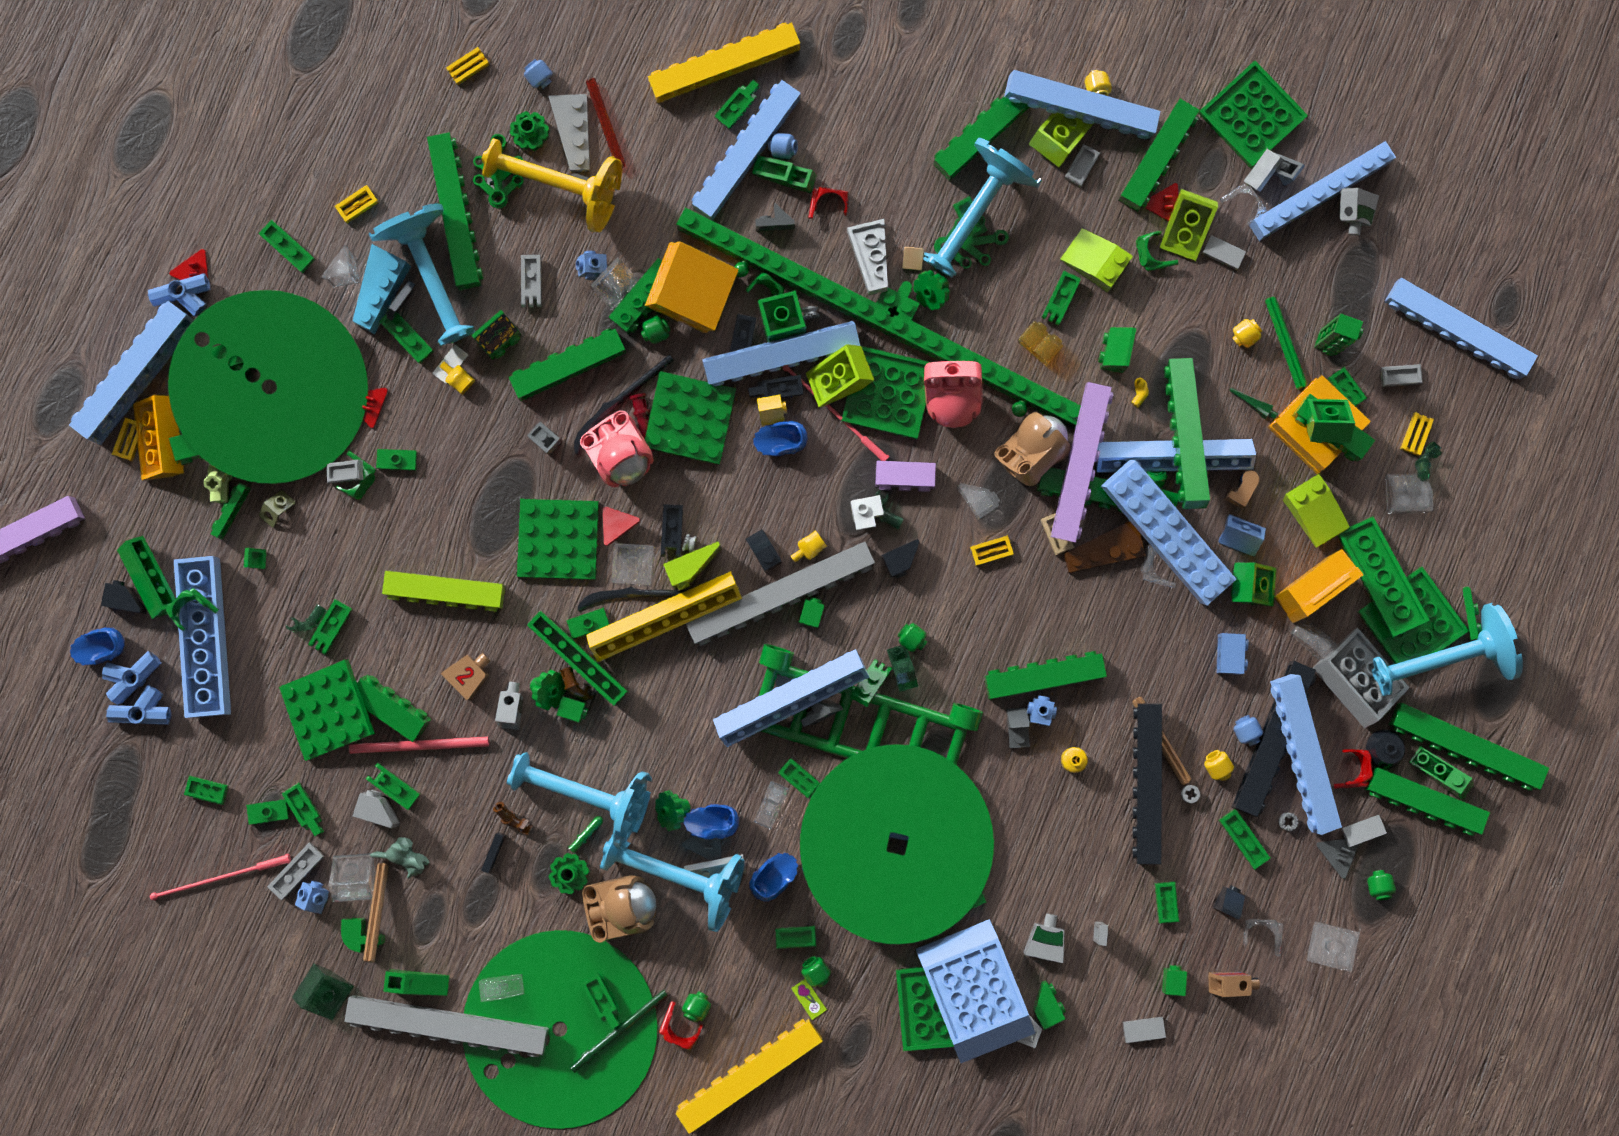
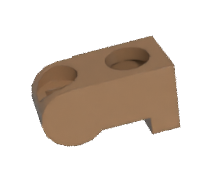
(1245, 489)

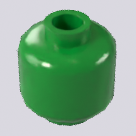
(655, 330)
(912, 637)
(1381, 885)
(816, 971)
(696, 1007)

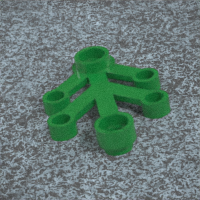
(497, 177)
(970, 242)

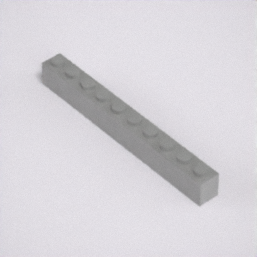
(781, 592)
(447, 1025)

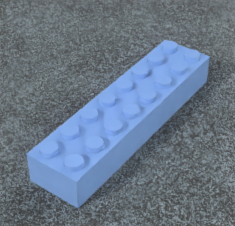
(131, 374)
(1168, 532)
(203, 640)

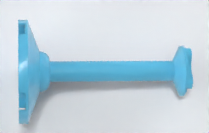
(1003, 170)
(410, 231)
(1493, 642)
(625, 808)
(716, 889)

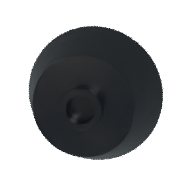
(1386, 749)

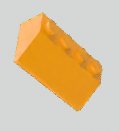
(153, 442)

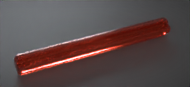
(604, 120)

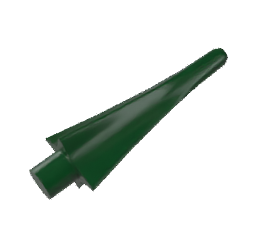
(1262, 408)

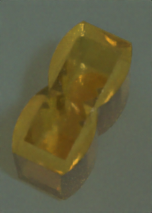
(1040, 342)

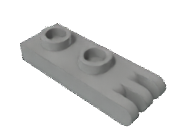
(531, 280)

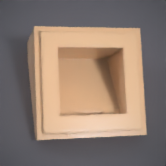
(913, 258)

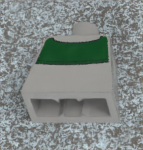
(1357, 208)
(509, 715)
(1046, 940)

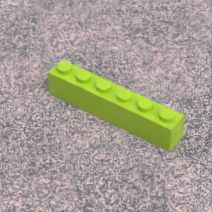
(443, 589)

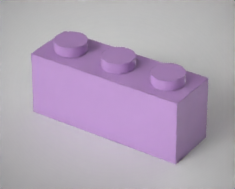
(905, 475)

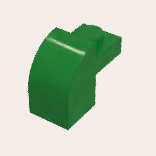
(354, 934)

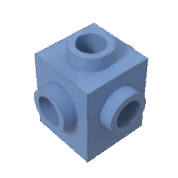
(591, 265)
(1035, 715)
(312, 897)

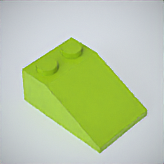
(1059, 137)
(1188, 224)
(1096, 259)
(840, 375)
(1316, 510)
(688, 567)

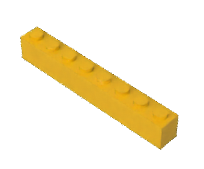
(724, 62)
(663, 616)
(749, 1075)

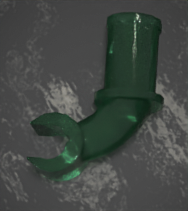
(1423, 463)
(889, 517)
(311, 622)

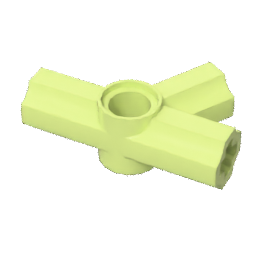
(218, 485)

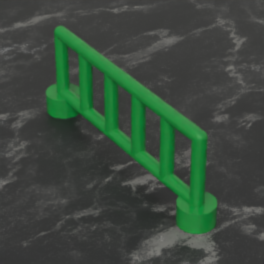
(779, 662)

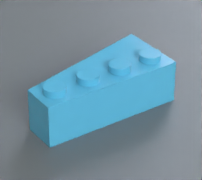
(379, 286)

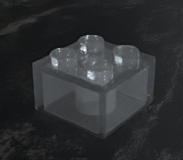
(633, 565)

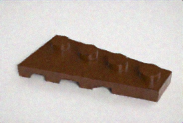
(1112, 547)

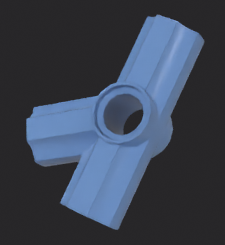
(188, 297)
(122, 676)
(147, 704)

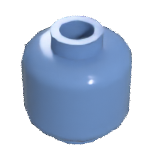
(538, 74)
(783, 146)
(1248, 730)

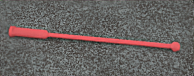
(864, 439)
(260, 866)

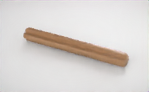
(1170, 754)
(376, 913)

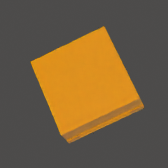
(691, 287)
(1294, 436)
(1318, 586)

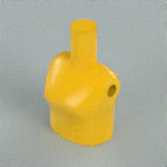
(457, 377)
(809, 547)

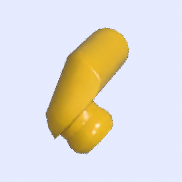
(1141, 390)

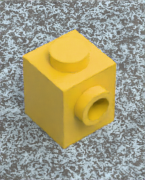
(771, 410)

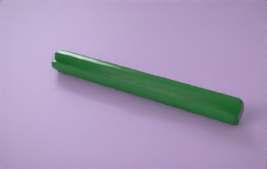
(1286, 342)

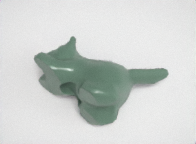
(402, 854)

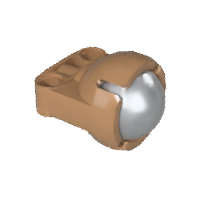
(1034, 448)
(620, 907)

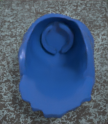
(781, 438)
(97, 646)
(712, 821)
(773, 877)

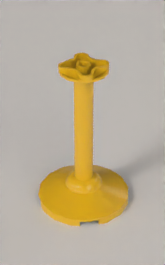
(596, 191)

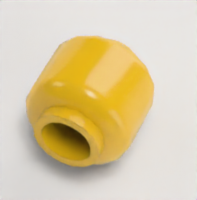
(1098, 82)
(1247, 333)
(1066, 760)
(1219, 765)

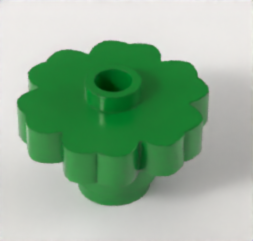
(537, 131)
(931, 289)
(548, 689)
(671, 810)
(560, 879)

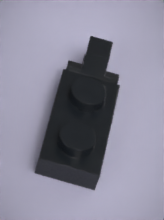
(784, 386)

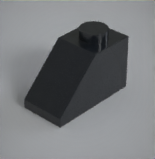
(763, 550)
(900, 559)
(121, 597)
(1230, 902)

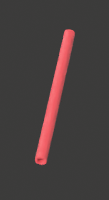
(419, 745)

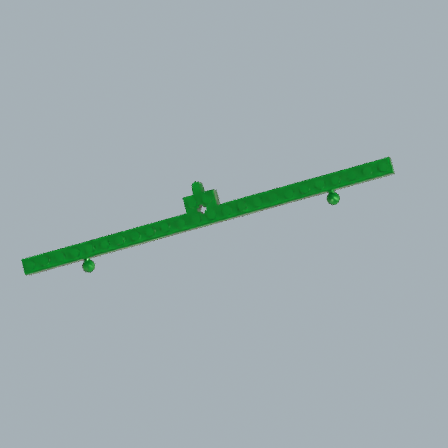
(877, 315)

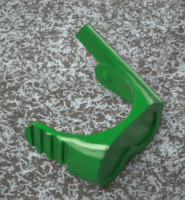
(1144, 256)
(766, 280)
(368, 479)
(184, 597)

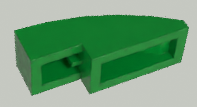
(785, 173)

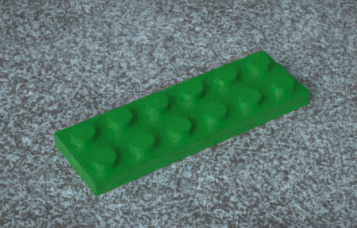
(1383, 577)

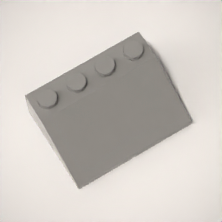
(1350, 677)

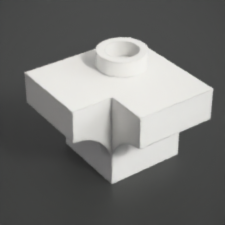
(865, 511)

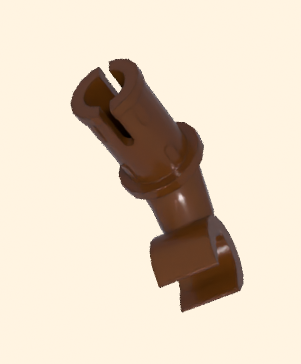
(572, 685)
(509, 818)

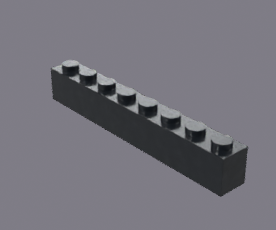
(1268, 752)
(1149, 783)

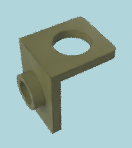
(276, 506)

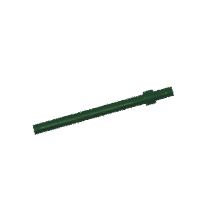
(588, 1055)

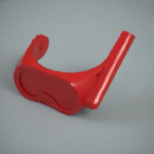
(817, 193)
(1366, 771)
(671, 1037)

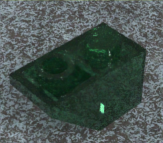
(902, 668)

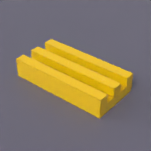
(464, 59)
(359, 211)
(1422, 418)
(119, 442)
(975, 555)

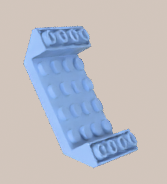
(975, 991)

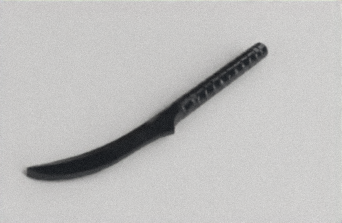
(609, 406)
(625, 593)

